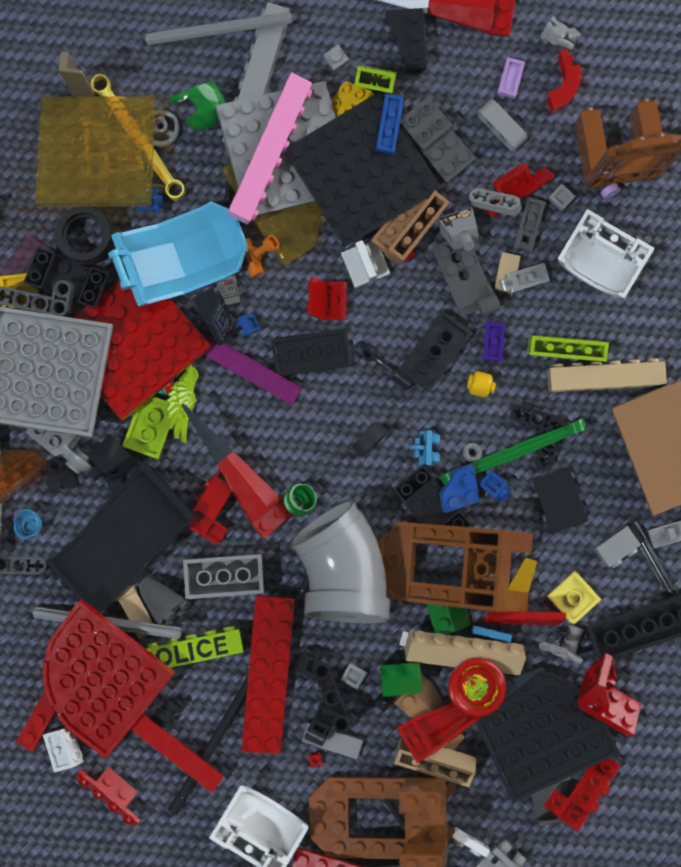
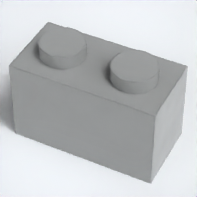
(617, 547)

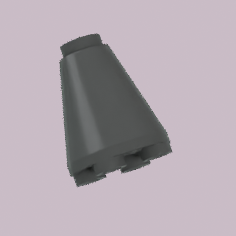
(162, 602)

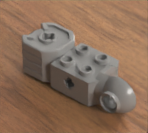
(62, 446)

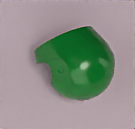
(300, 499)

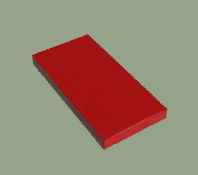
(524, 618)

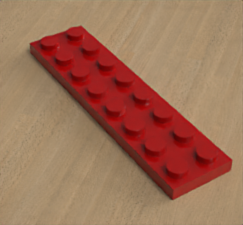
(267, 674)

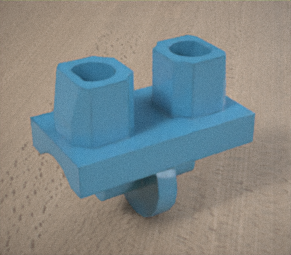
(423, 448)

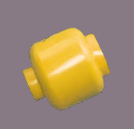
(480, 384)

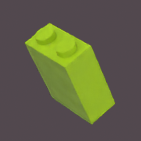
(375, 79)

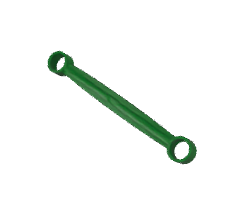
(523, 448)

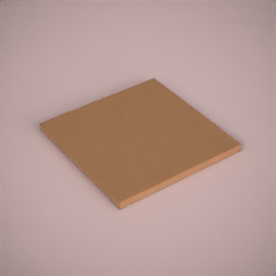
(653, 441)

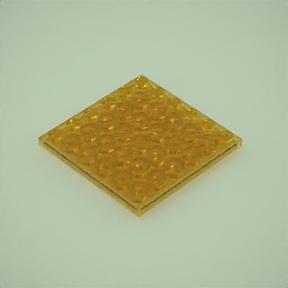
(95, 151)

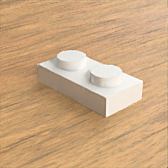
(477, 847)

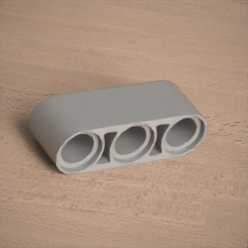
(502, 125)

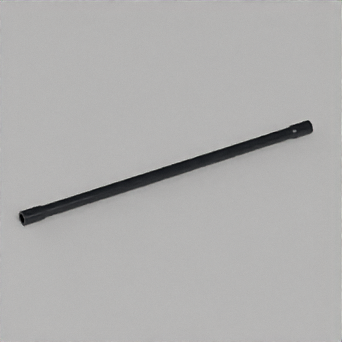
(180, 798)

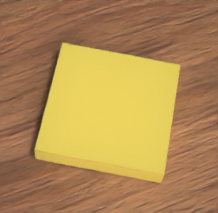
(573, 597)

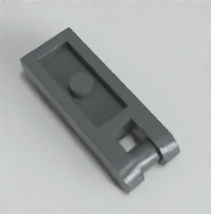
(529, 224)

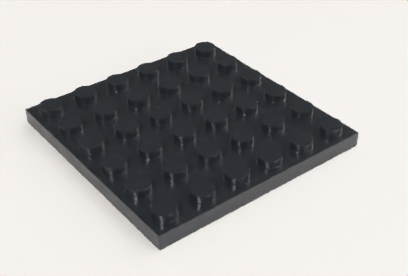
(354, 182)

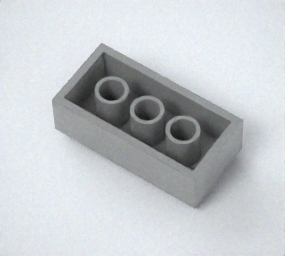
(224, 576)

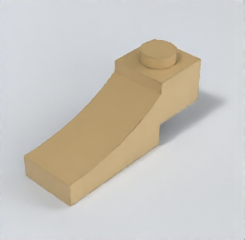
(135, 607)

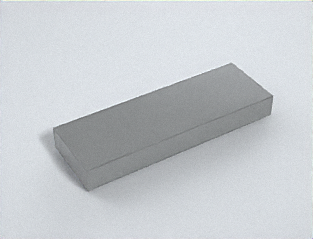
(339, 743)

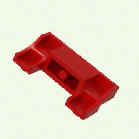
(210, 506)
(585, 797)

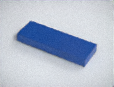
(389, 123)

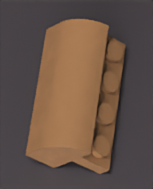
(404, 232)

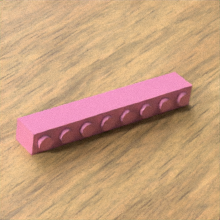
(269, 149)

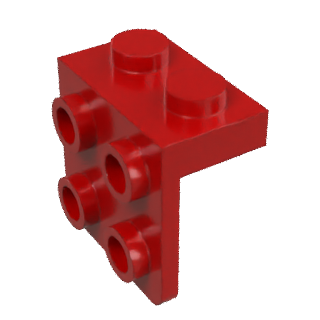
(327, 299)

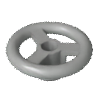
(161, 121)

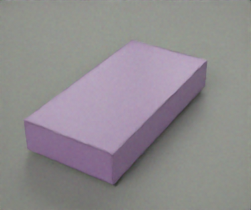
(511, 78)

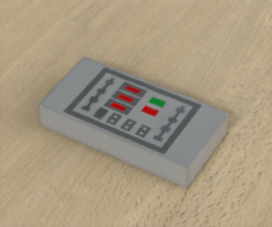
(229, 290)

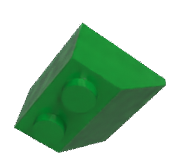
(447, 618)
(401, 679)

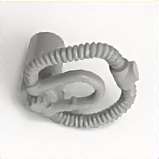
(569, 645)

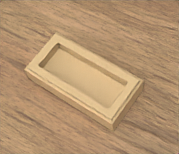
(508, 264)

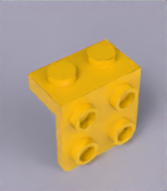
(348, 97)

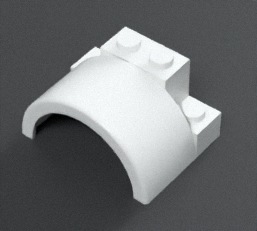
(601, 258)
(260, 827)

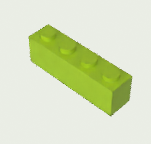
(567, 348)

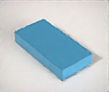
(491, 633)

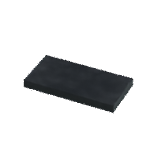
(311, 353)

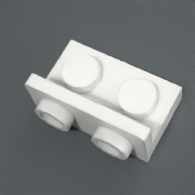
(63, 749)

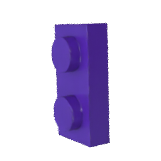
(493, 341)

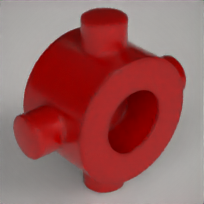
(315, 760)

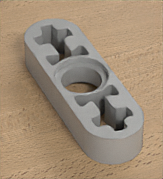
(487, 196)

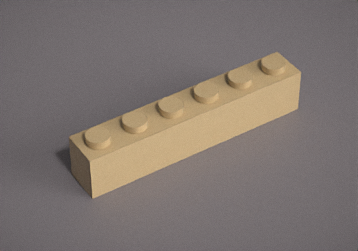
(606, 376)
(453, 650)

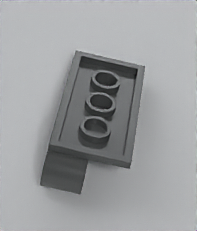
(468, 294)

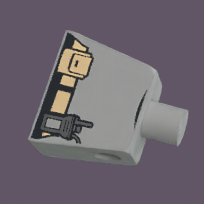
(460, 229)

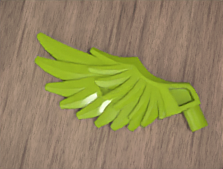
(181, 393)

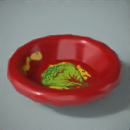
(477, 687)

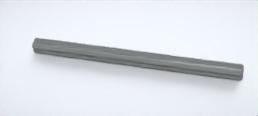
(218, 28)
(123, 624)

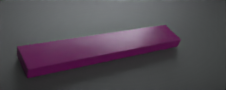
(252, 370)

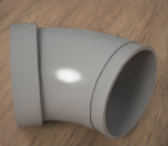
(343, 568)

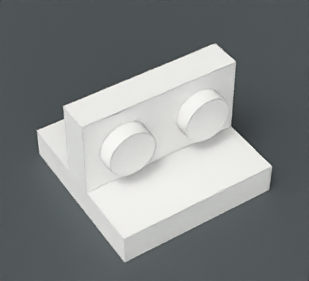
(365, 263)

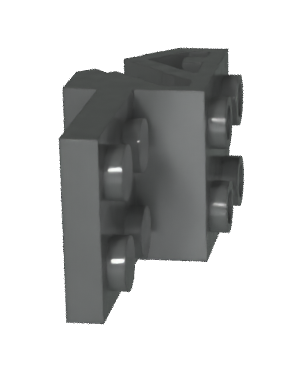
(436, 141)

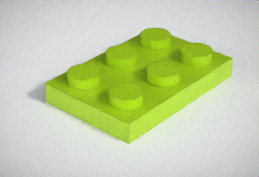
(148, 428)

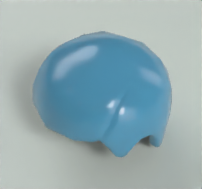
(27, 524)

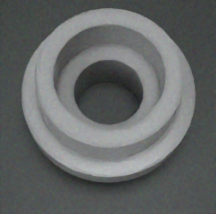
(477, 448)

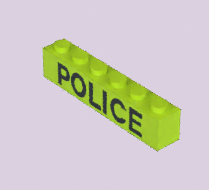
(198, 649)

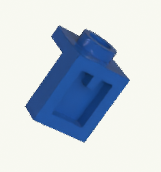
(157, 202)
(495, 487)

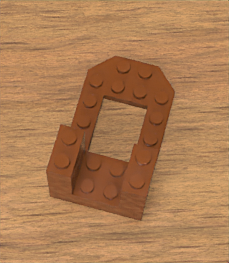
(633, 161)
(484, 567)
(419, 798)

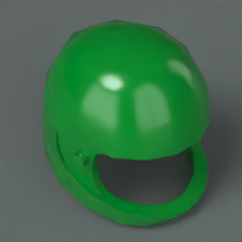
(205, 98)

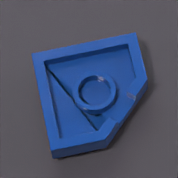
(460, 489)

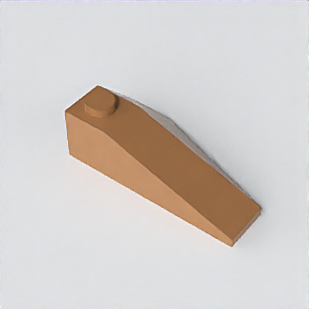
(427, 701)

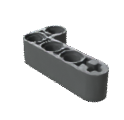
(33, 299)

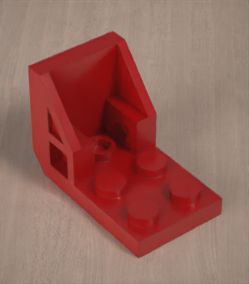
(604, 701)

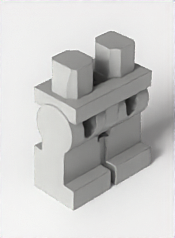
(498, 857)

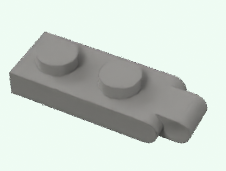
(525, 278)

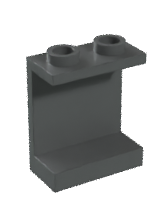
(543, 816)

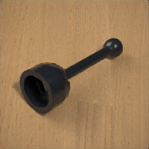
(382, 702)

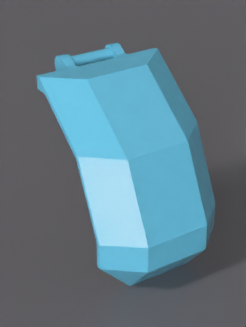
(179, 254)

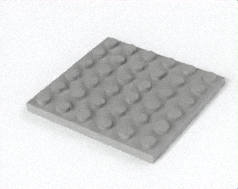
(242, 128)
(51, 371)

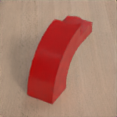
(562, 96)

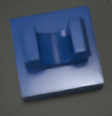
(248, 324)

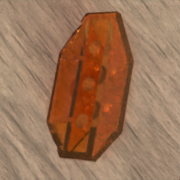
(18, 470)

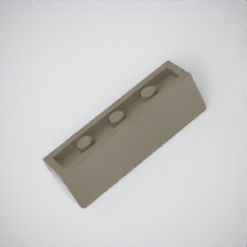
(74, 78)

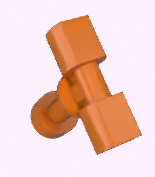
(254, 255)

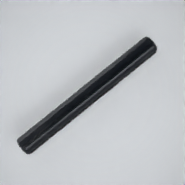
(653, 559)

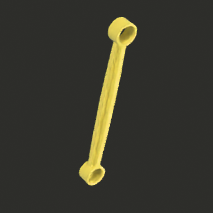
(158, 165)

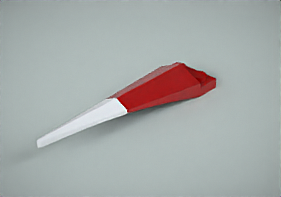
(486, 16)

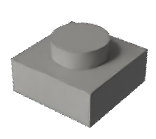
(336, 58)
(561, 197)
(353, 675)

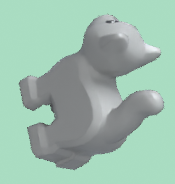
(560, 34)

